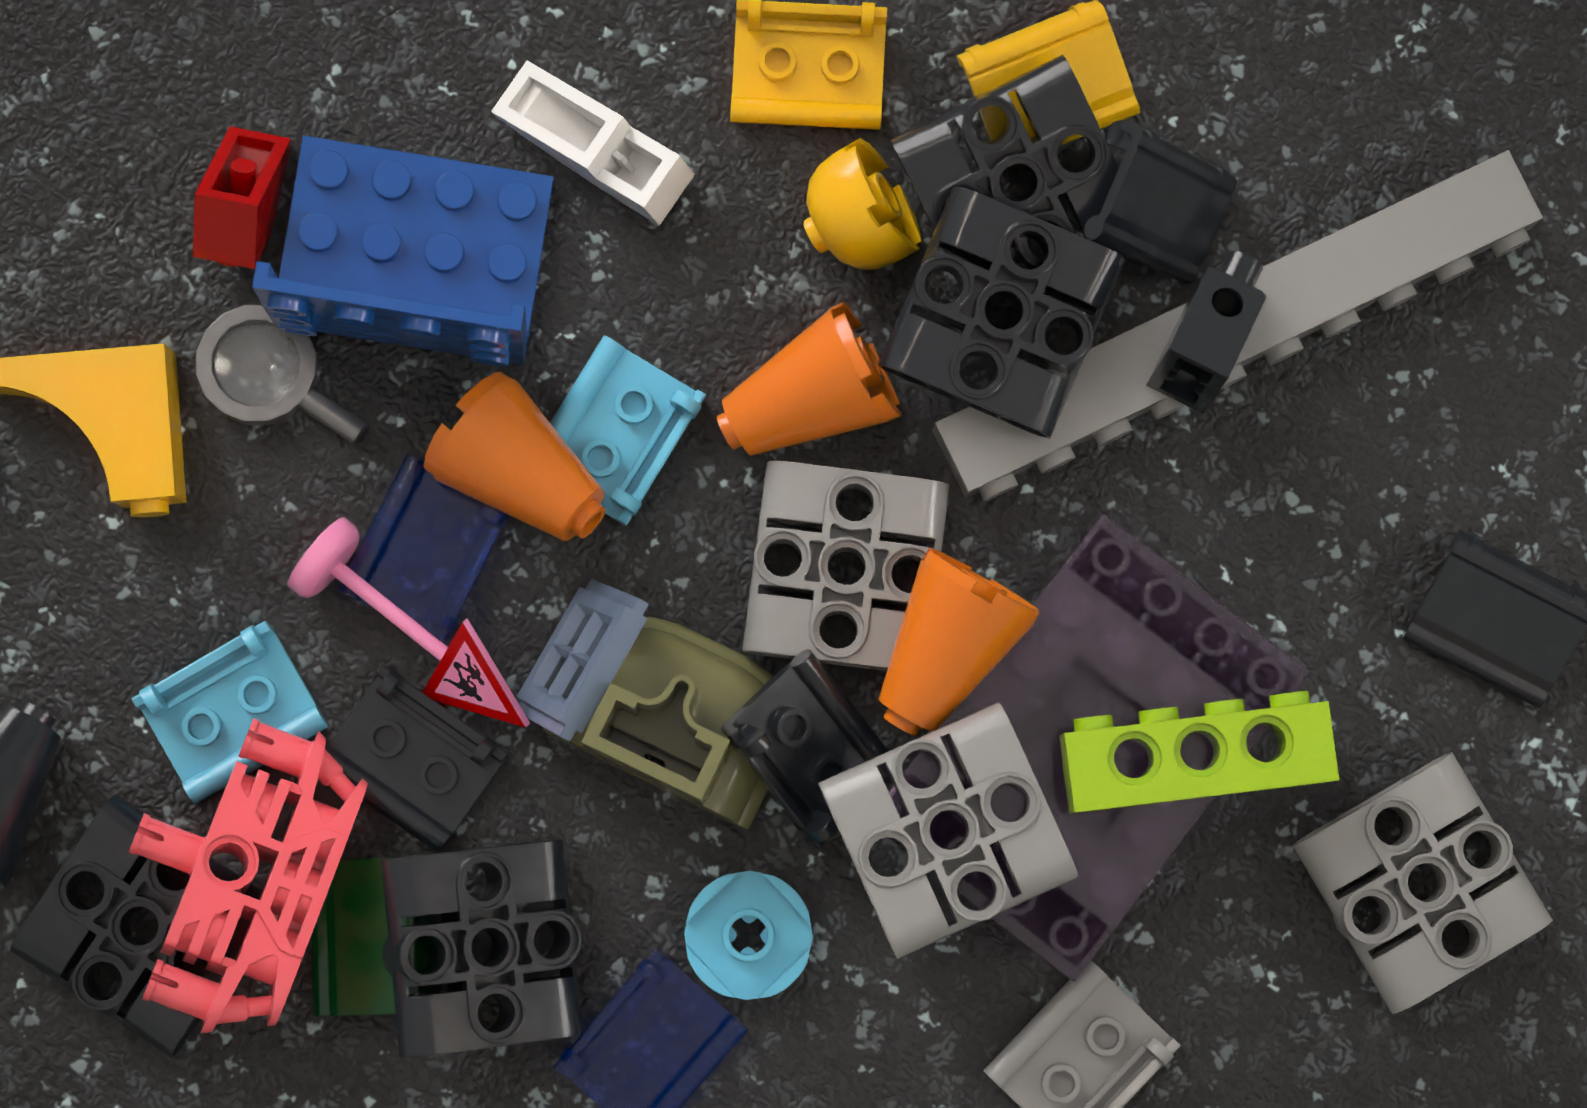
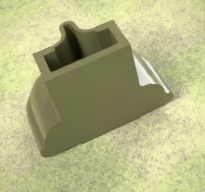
(672, 706)

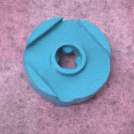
(748, 972)

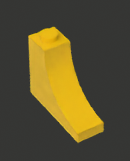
(125, 408)

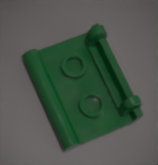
(350, 943)

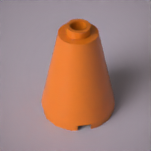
(811, 389)
(515, 461)
(949, 641)

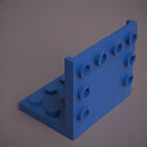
(410, 251)

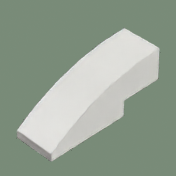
(594, 142)

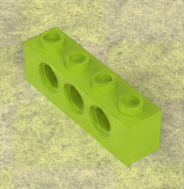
(1302, 758)

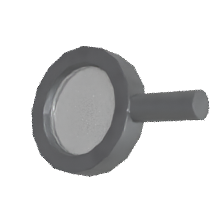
(265, 373)

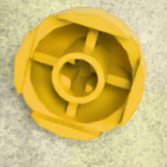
(858, 210)

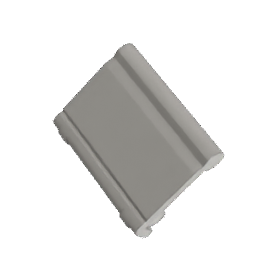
(1083, 1049)

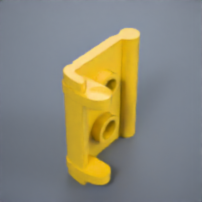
(1086, 43)
(808, 64)

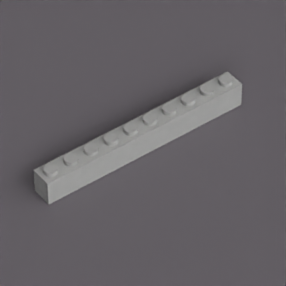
(1305, 293)

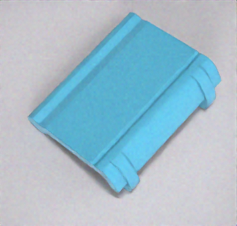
(624, 423)
(210, 704)

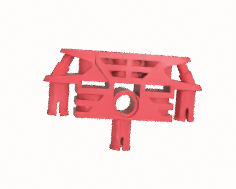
(292, 892)

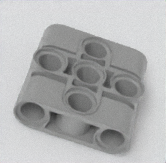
(807, 498)
(1029, 846)
(1417, 961)

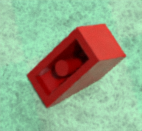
(239, 197)

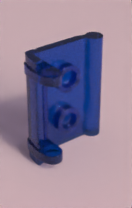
(426, 548)
(652, 1041)

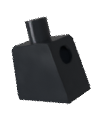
(1210, 333)

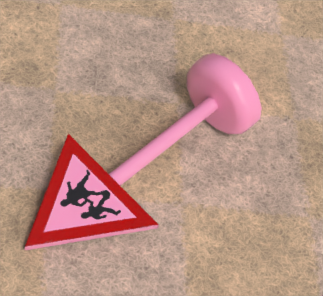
(465, 670)

